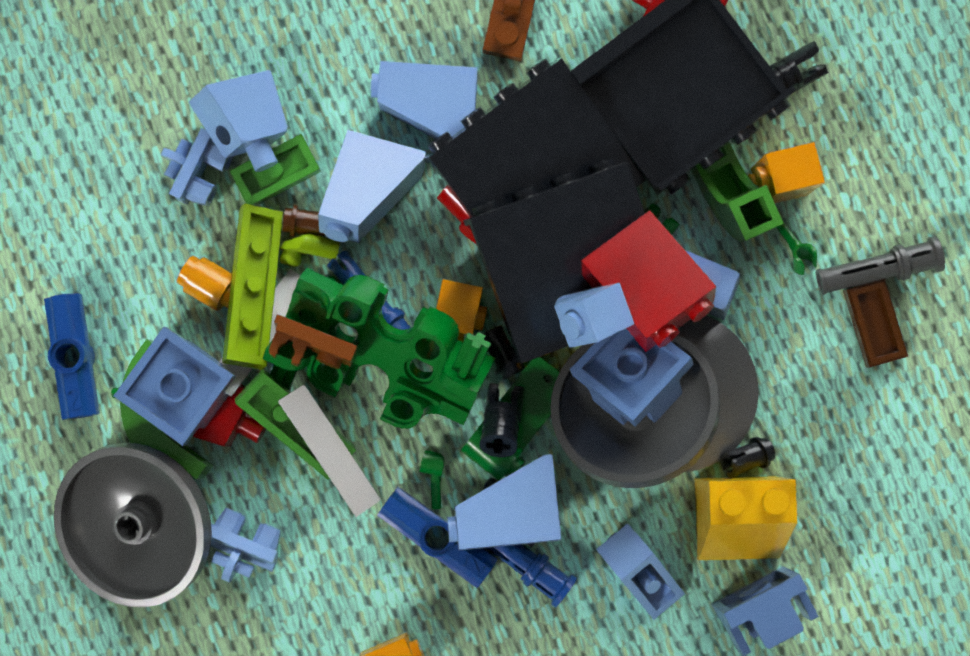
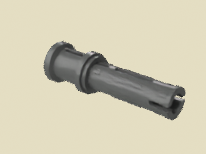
(898, 263)

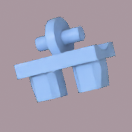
(188, 183)
(259, 551)

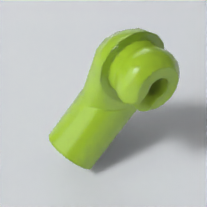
(307, 244)

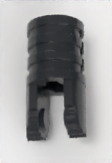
(789, 72)
(501, 422)

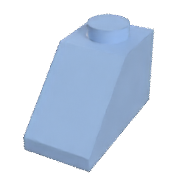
(593, 314)
(640, 571)

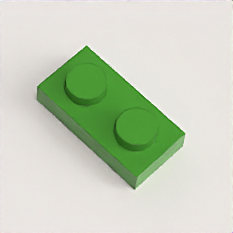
(293, 167)

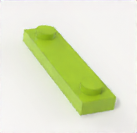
(252, 286)

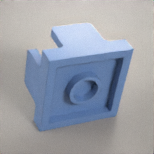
(632, 381)
(176, 386)
(766, 609)

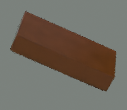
(875, 323)

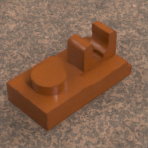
(508, 28)
(330, 349)

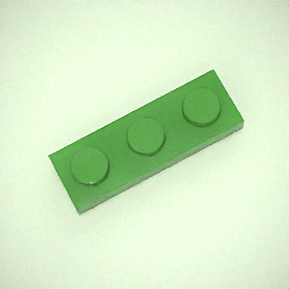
(261, 403)

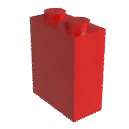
(656, 277)

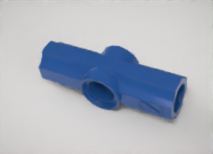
(67, 329)
(414, 520)

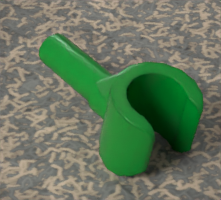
(799, 249)
(433, 464)

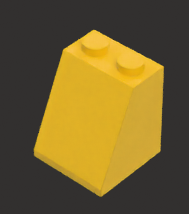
(744, 517)

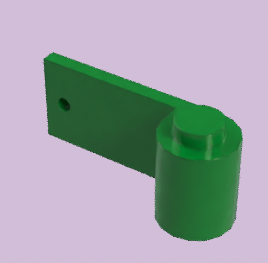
(538, 381)

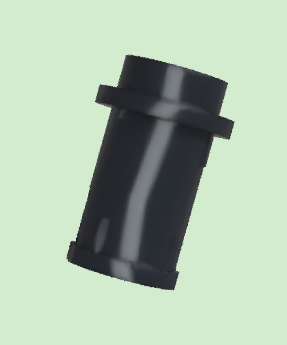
(501, 352)
(756, 453)

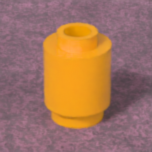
(206, 282)

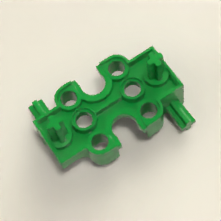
(433, 339)

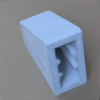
(426, 95)
(366, 185)
(510, 511)

